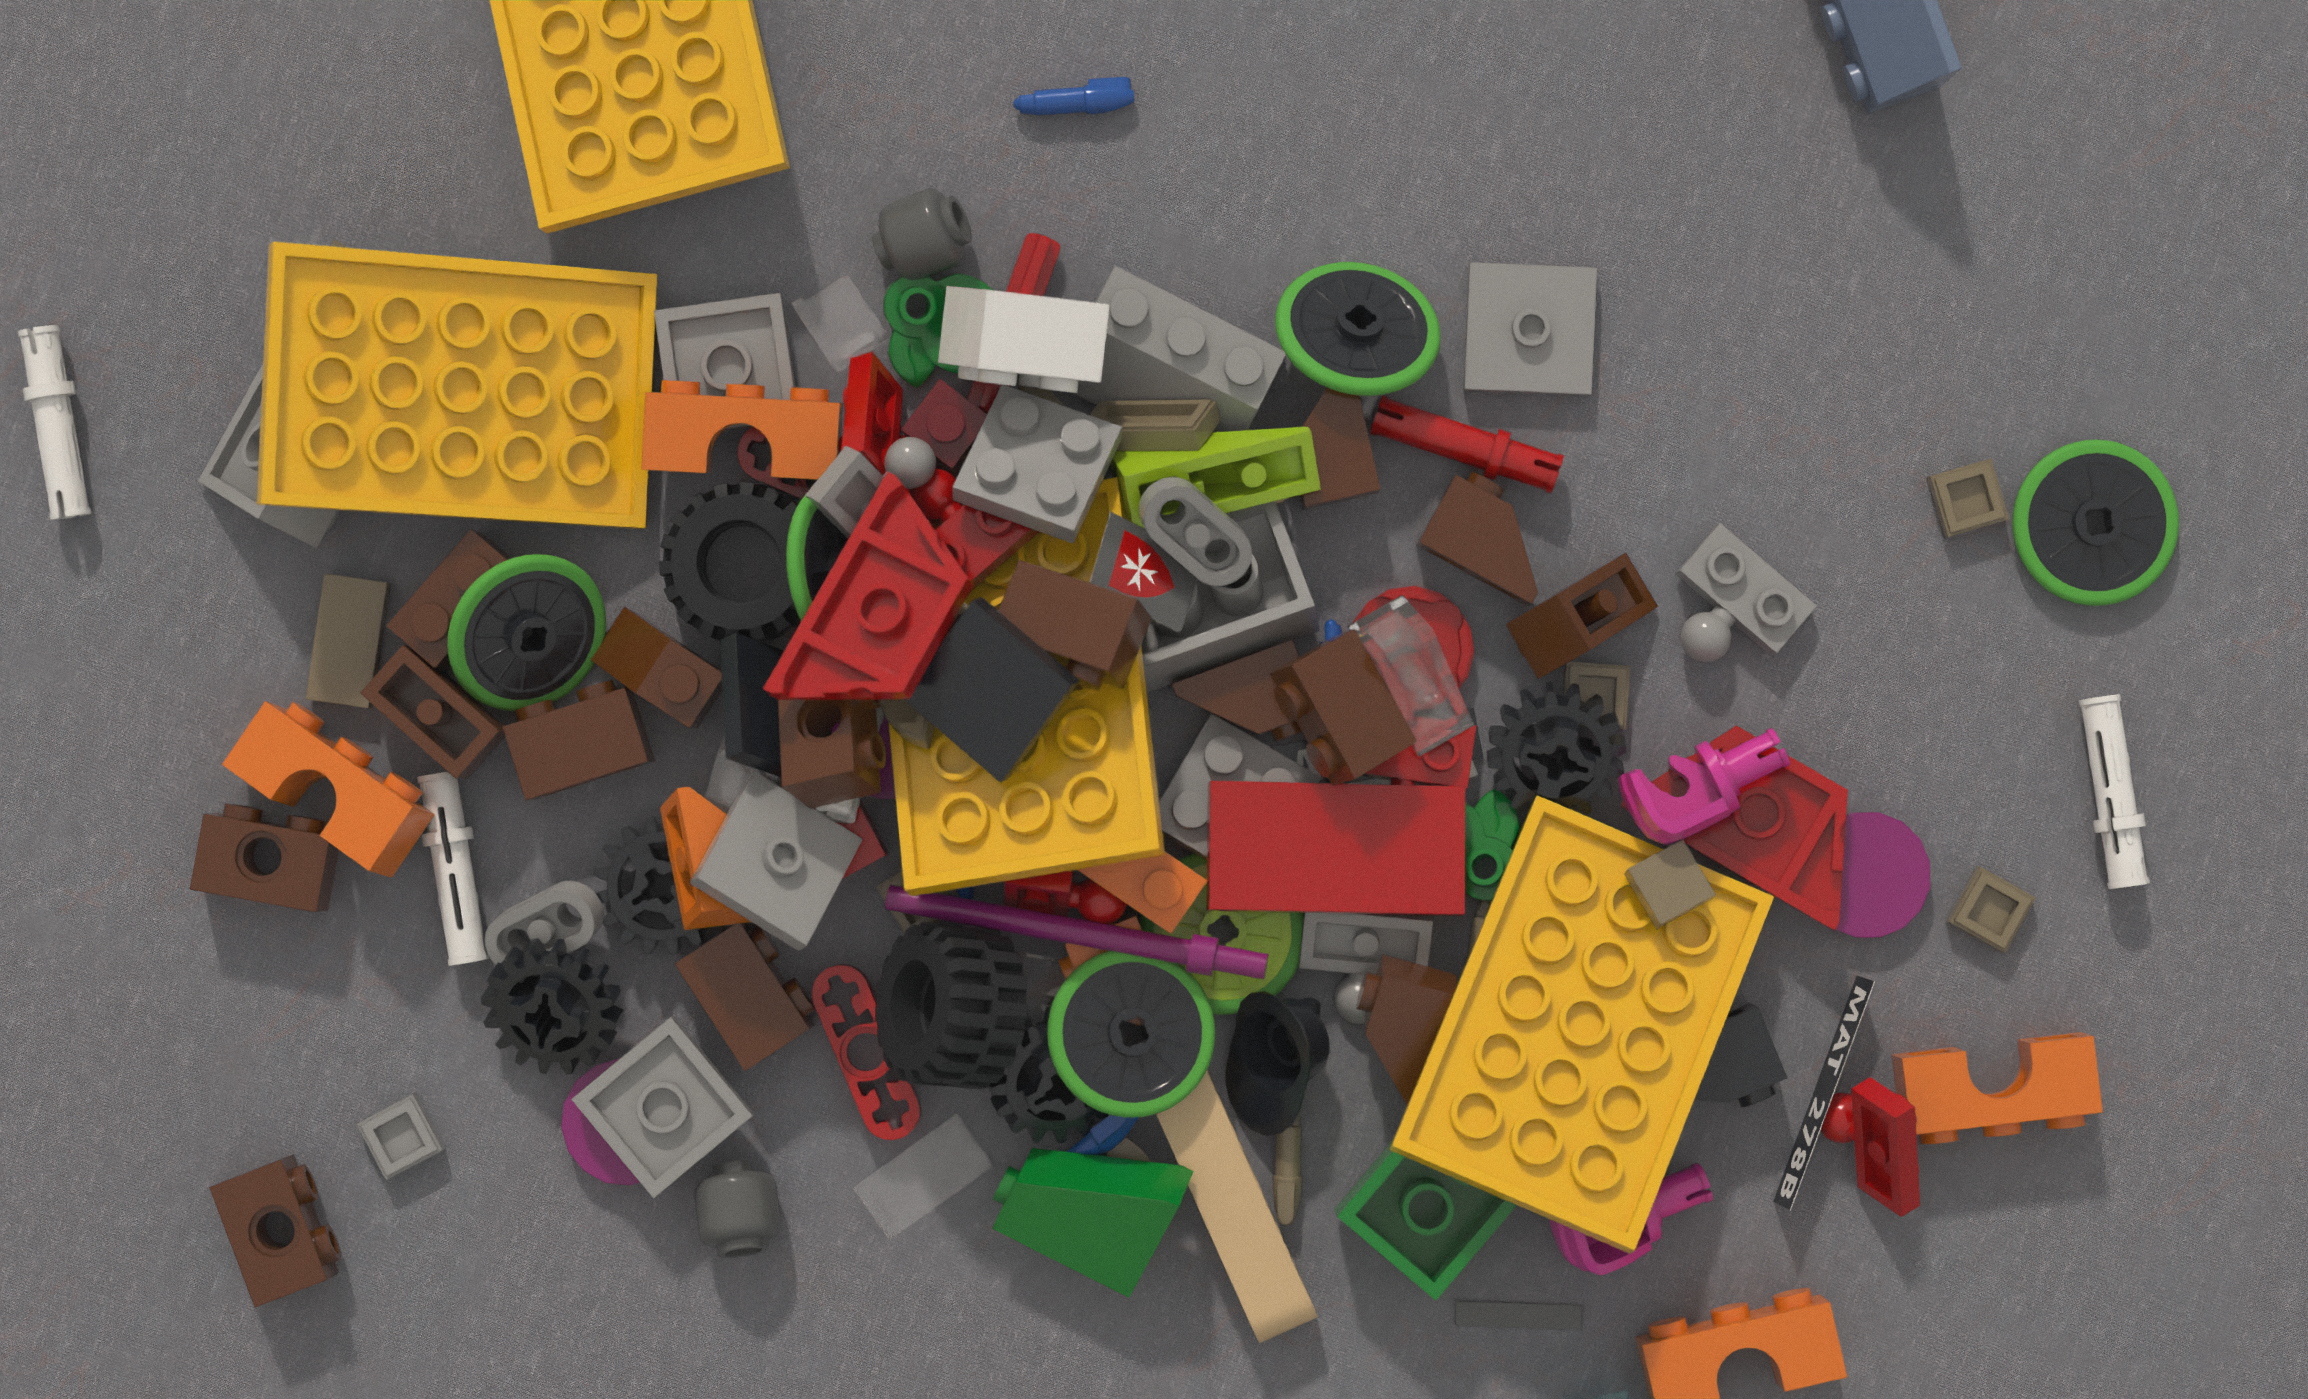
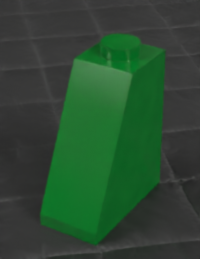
(1091, 1211)

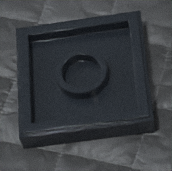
(992, 689)
(749, 711)

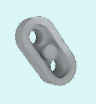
(1192, 529)
(548, 919)

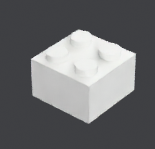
(1014, 333)

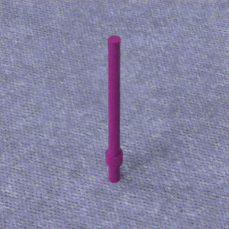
(1200, 954)

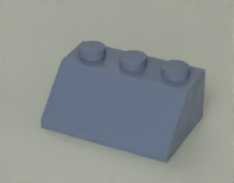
(1891, 48)

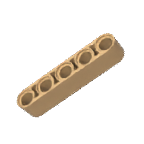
(1236, 1213)

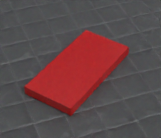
(1335, 848)

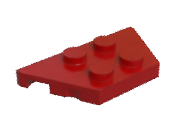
(876, 610)
(1783, 835)

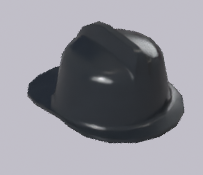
(1272, 1059)

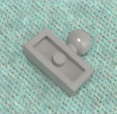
(852, 480)
(1743, 594)
(1356, 946)

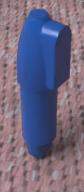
(1098, 96)
(1104, 1135)

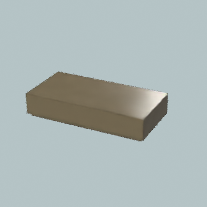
(1161, 423)
(347, 639)

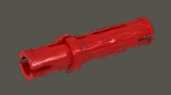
(1467, 444)

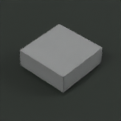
(401, 1136)

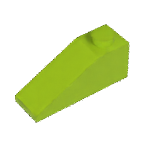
(1229, 468)

